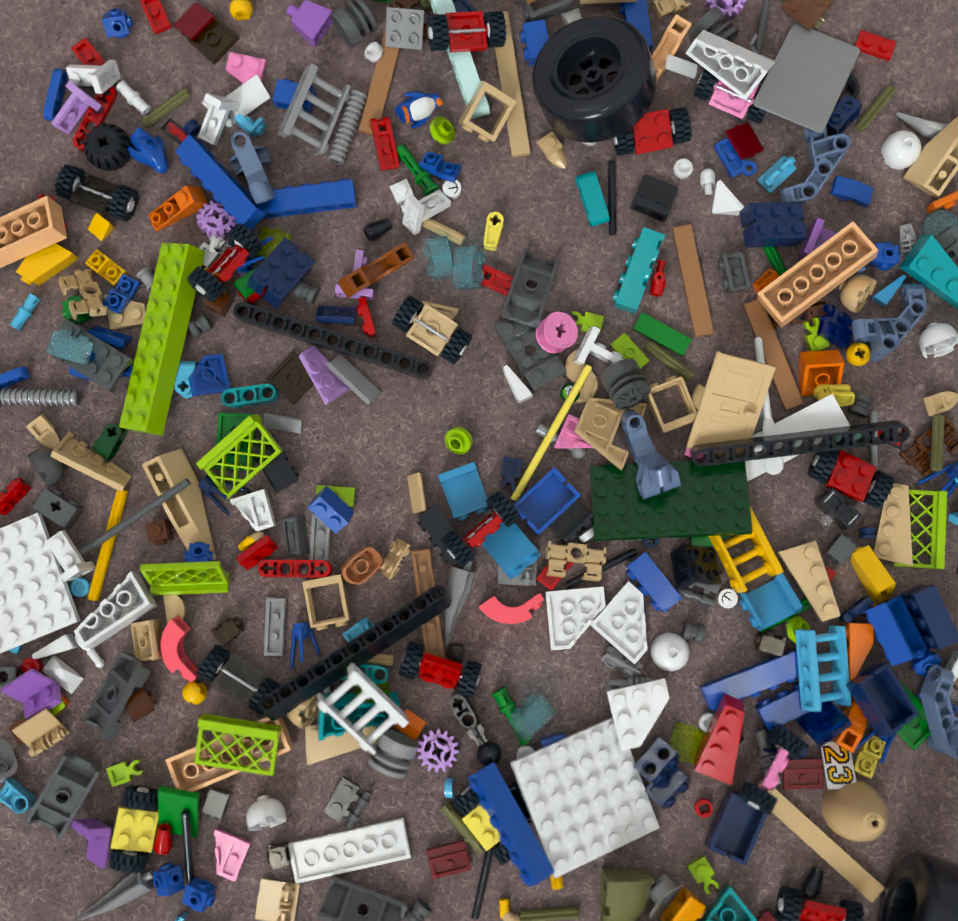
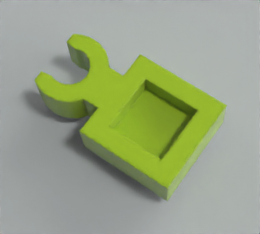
(588, 320)
(814, 341)
(123, 772)
(702, 872)

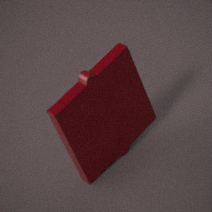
(194, 21)
(744, 141)

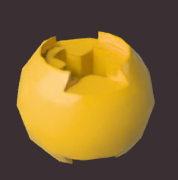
(241, 9)
(856, 360)
(194, 692)

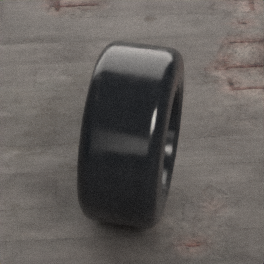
(579, 52)
(921, 890)

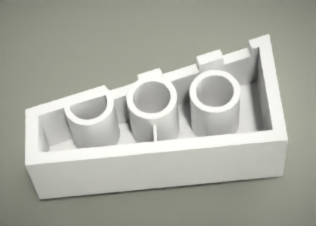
(729, 62)
(122, 607)

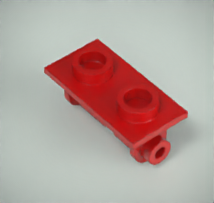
(16, 492)

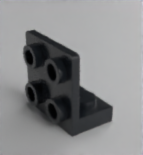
(654, 198)
(571, 521)
(695, 565)

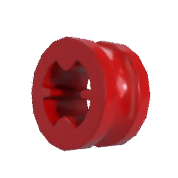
(704, 814)

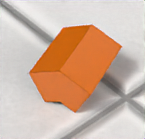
(763, 281)
(414, 726)

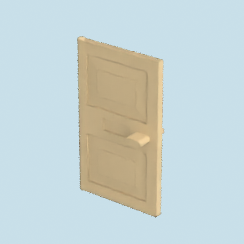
(731, 401)

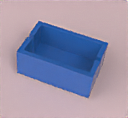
(546, 501)
(896, 630)

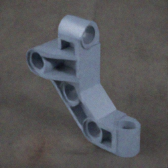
(822, 152)
(250, 161)
(881, 333)
(653, 469)
(939, 712)

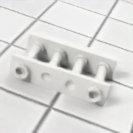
(369, 690)

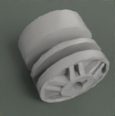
(393, 754)

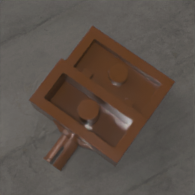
(807, 11)

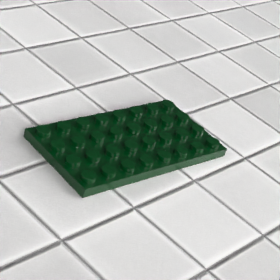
(707, 503)

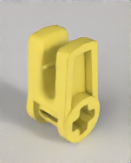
(493, 232)
(840, 392)

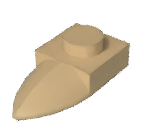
(553, 150)
(940, 402)
(44, 432)

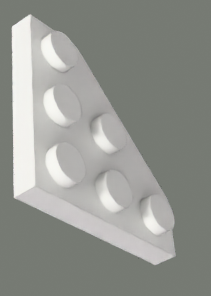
(571, 614)
(624, 623)
(636, 710)

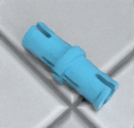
(24, 312)

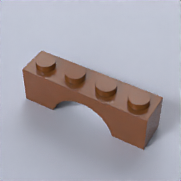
(376, 270)

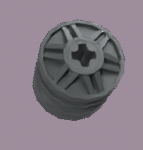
(352, 22)
(712, 23)
(625, 384)

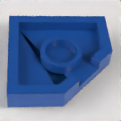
(209, 376)

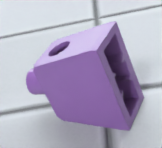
(310, 20)

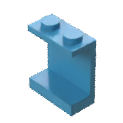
(464, 491)
(511, 549)
(770, 603)

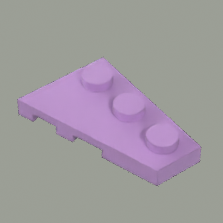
(325, 381)

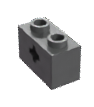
(47, 505)

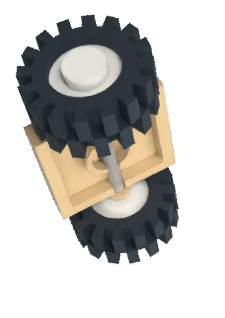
(431, 329)

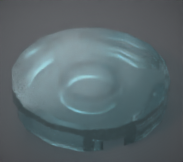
(938, 221)

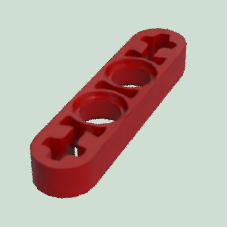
(91, 116)
(295, 568)

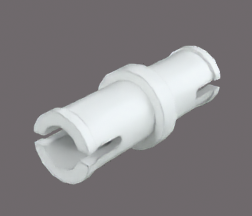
(133, 98)

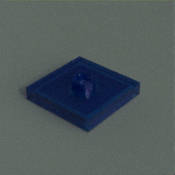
(824, 724)

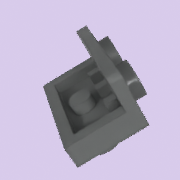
(734, 272)

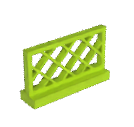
(233, 441)
(938, 529)
(169, 582)
(237, 727)

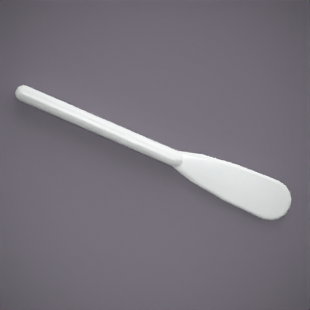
(772, 465)

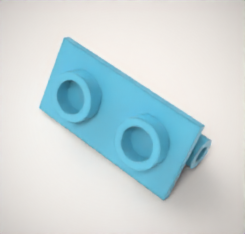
(777, 173)

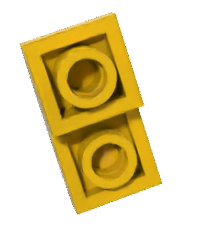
(105, 267)

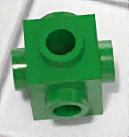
(81, 318)

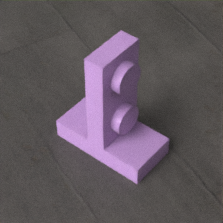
(74, 108)
(360, 261)

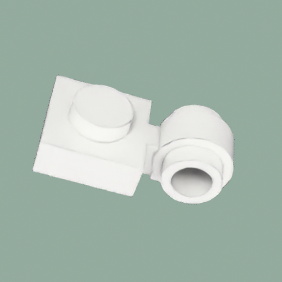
(401, 192)
(210, 250)

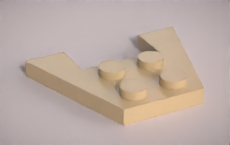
(599, 425)

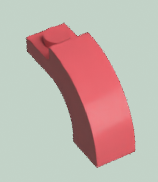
(510, 615)
(173, 649)

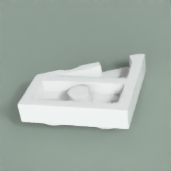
(256, 509)

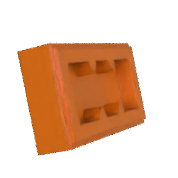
(946, 202)

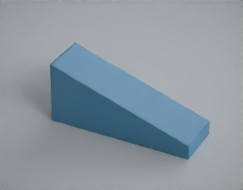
(887, 293)

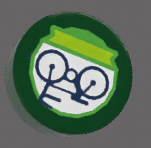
(566, 390)

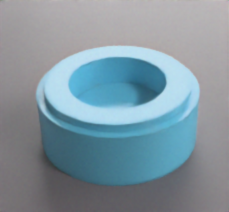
(80, 587)
(449, 787)

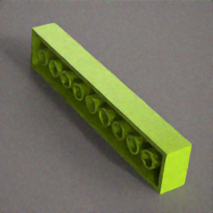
(161, 340)

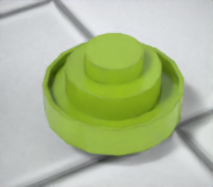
(442, 130)
(458, 440)
(794, 624)

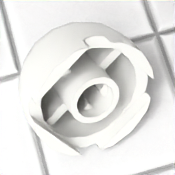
(901, 149)
(940, 336)
(669, 651)
(265, 813)

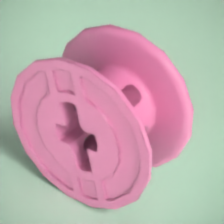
(556, 332)

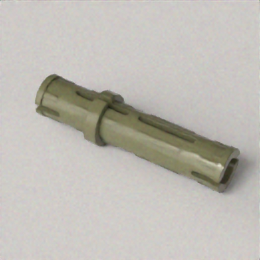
(456, 820)

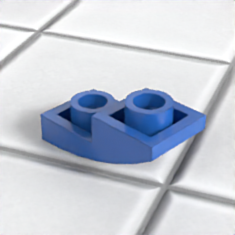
(436, 165)
(852, 190)
(123, 293)

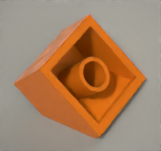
(818, 369)

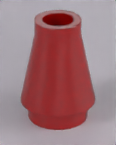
(163, 840)

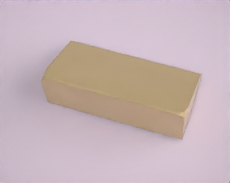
(417, 493)

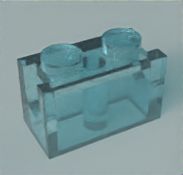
(439, 257)
(468, 268)
(70, 347)
(531, 716)

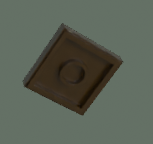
(214, 40)
(291, 378)

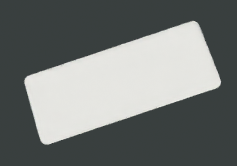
(681, 66)

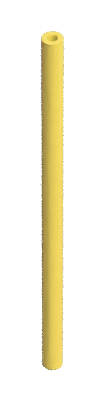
(551, 432)

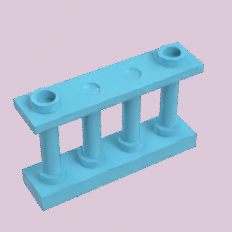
(808, 667)

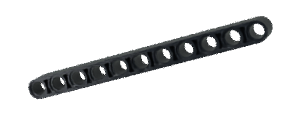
(326, 334)
(808, 437)
(355, 651)

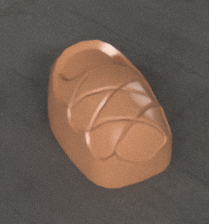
(361, 566)

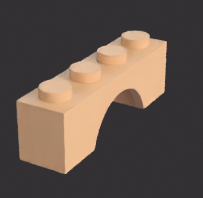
(670, 43)

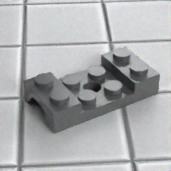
(526, 303)
(108, 362)
(537, 368)
(120, 681)
(75, 778)
(345, 897)

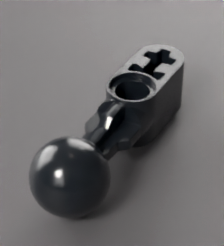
(487, 750)

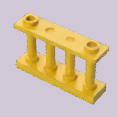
(761, 548)

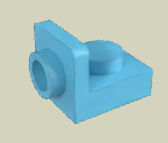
(248, 125)
(357, 629)

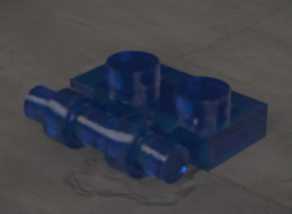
(835, 331)

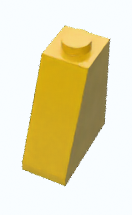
(45, 264)
(872, 574)

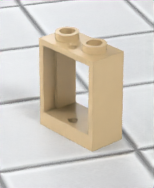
(482, 88)
(670, 382)
(321, 625)

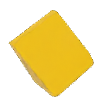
(100, 227)

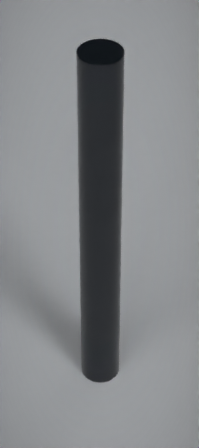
(612, 196)
(609, 564)
(185, 818)
(482, 884)

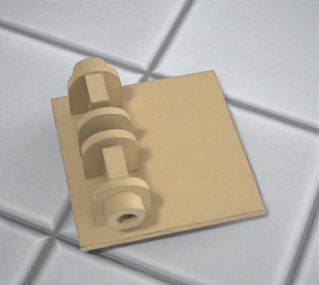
(397, 550)
(41, 732)
(277, 900)

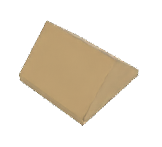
(147, 639)

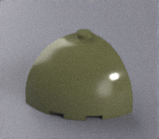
(624, 892)

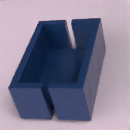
(775, 224)
(281, 272)
(930, 616)
(882, 699)
(735, 828)

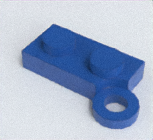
(731, 160)

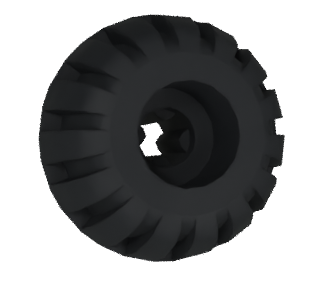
(107, 147)

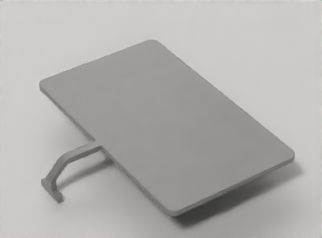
(806, 77)

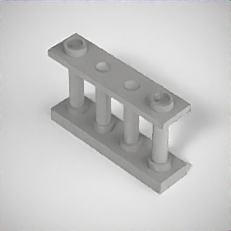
(295, 109)

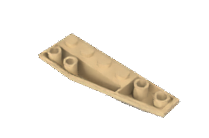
(936, 162)
(187, 507)

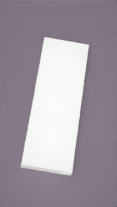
(820, 415)
(349, 850)

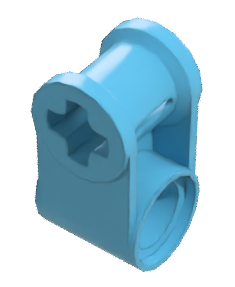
(184, 371)
(12, 795)

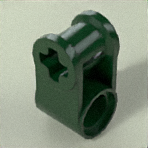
(108, 444)

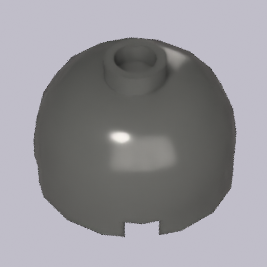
(46, 466)

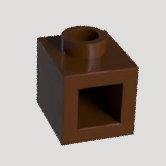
(221, 304)
(159, 532)
(140, 705)

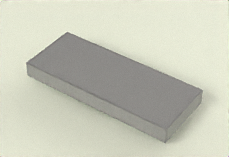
(282, 423)

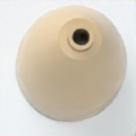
(855, 812)

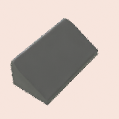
(295, 535)

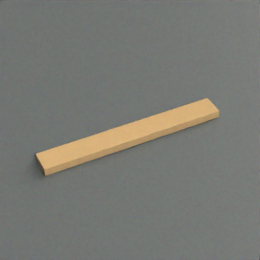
(510, 86)
(825, 847)

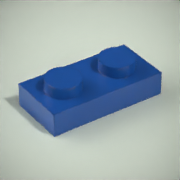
(112, 337)

